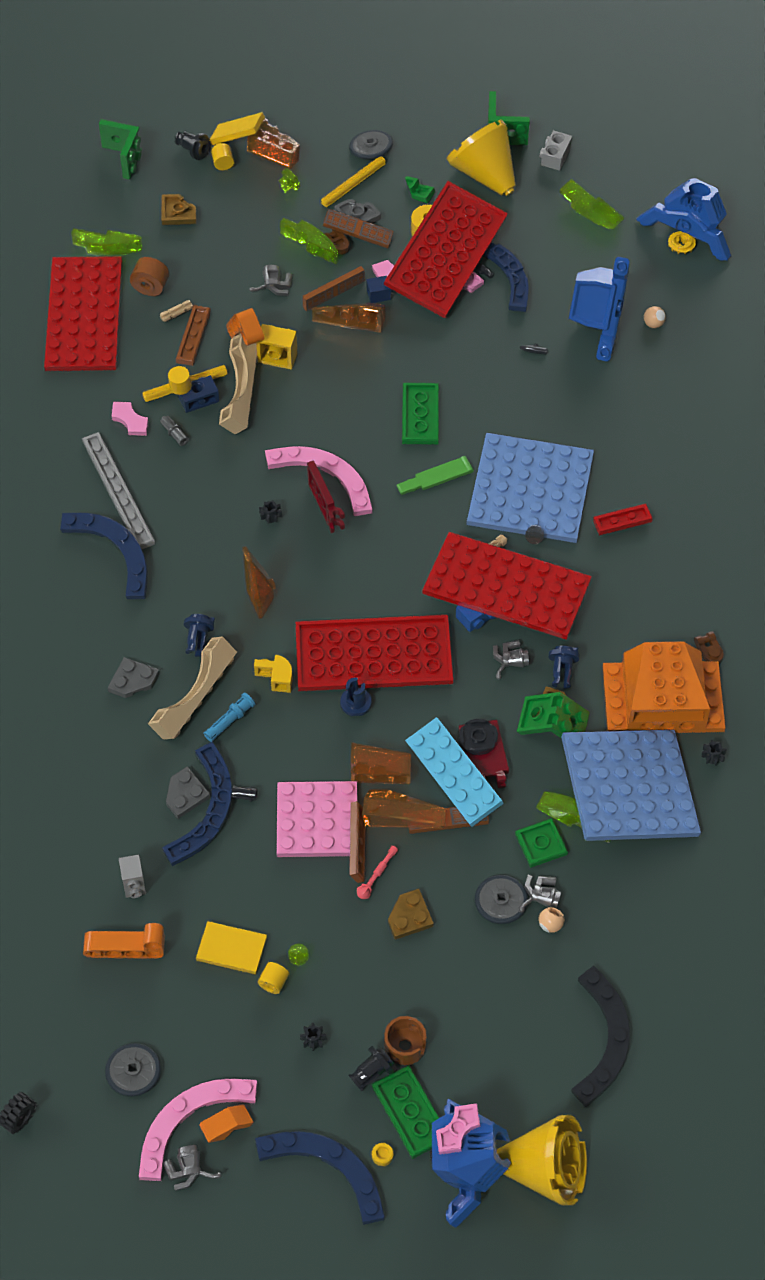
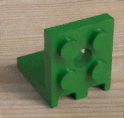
(516, 123)
(127, 143)
(554, 715)

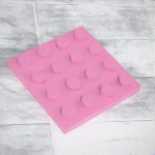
(314, 818)

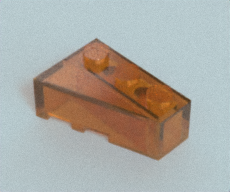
(273, 145)
(379, 765)

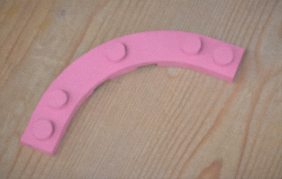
(328, 463)
(182, 1107)

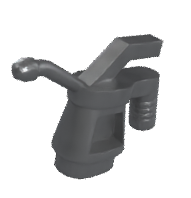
(272, 281)
(515, 658)
(544, 895)
(189, 1163)

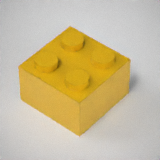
(278, 347)

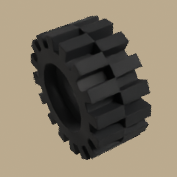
(17, 1112)

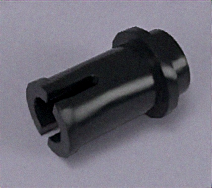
(244, 793)

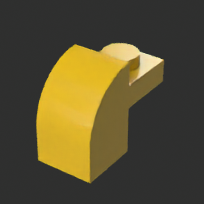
(279, 671)

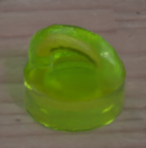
(298, 954)

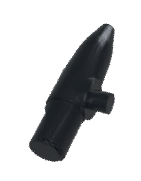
(483, 270)
(534, 349)

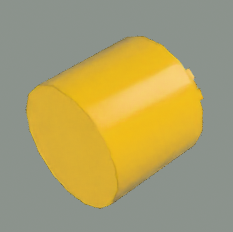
(222, 156)
(179, 380)
(273, 978)

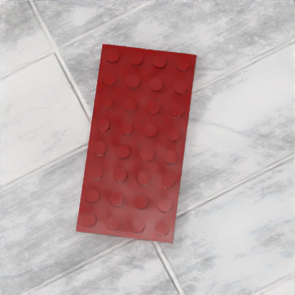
(445, 249)
(83, 314)
(507, 585)
(374, 651)

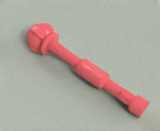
(364, 890)

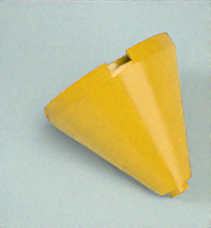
(487, 158)
(549, 1160)

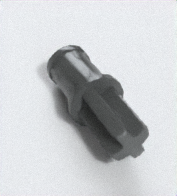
(174, 430)

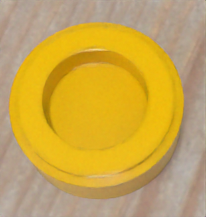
(382, 1154)

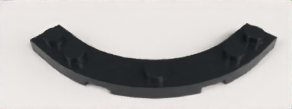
(618, 1037)

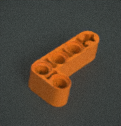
(246, 324)
(125, 944)

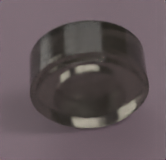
(534, 534)

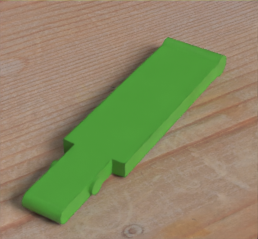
(437, 475)

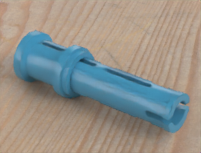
(235, 712)

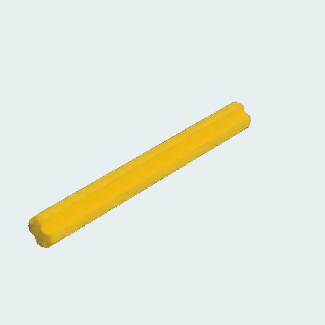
(353, 181)
(165, 389)

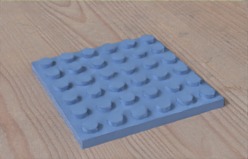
(530, 485)
(630, 785)

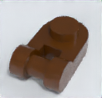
(339, 240)
(712, 652)

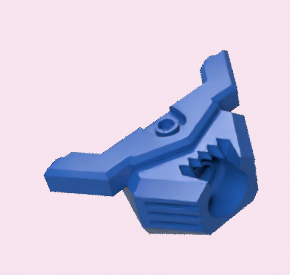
(693, 210)
(599, 302)
(471, 1169)

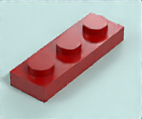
(622, 519)

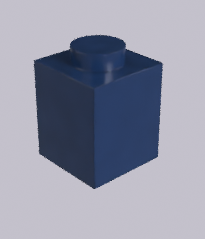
(377, 291)

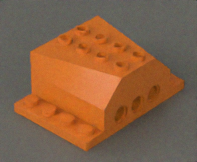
(663, 690)

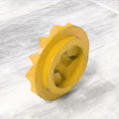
(688, 241)

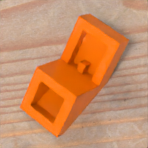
(224, 1122)

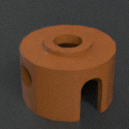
(151, 272)
(400, 1030)

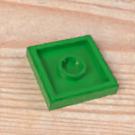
(541, 843)

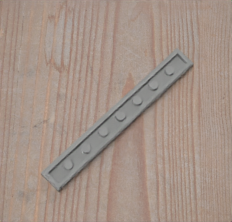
(118, 490)

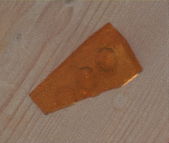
(359, 316)
(257, 583)
(395, 809)

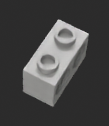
(556, 150)
(132, 876)

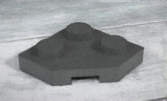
(365, 212)
(132, 677)
(185, 793)

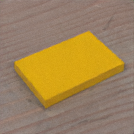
(237, 128)
(231, 947)

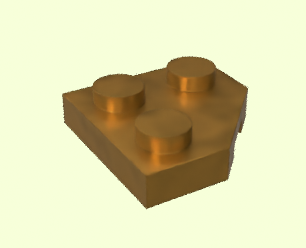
(177, 210)
(409, 915)

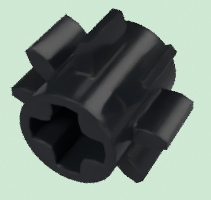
(270, 511)
(713, 753)
(313, 1042)

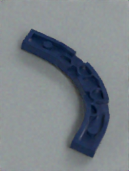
(514, 273)
(121, 538)
(216, 813)
(333, 1154)

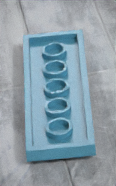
(454, 772)

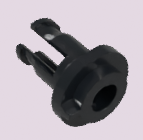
(198, 145)
(372, 1068)

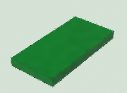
(420, 413)
(407, 1109)

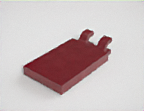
(324, 498)
(492, 763)

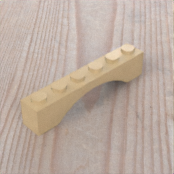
(236, 413)
(214, 660)

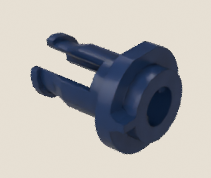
(198, 628)
(563, 658)
(355, 700)

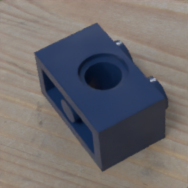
(201, 394)

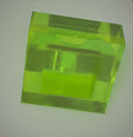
(289, 180)

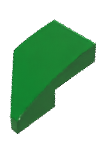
(419, 191)

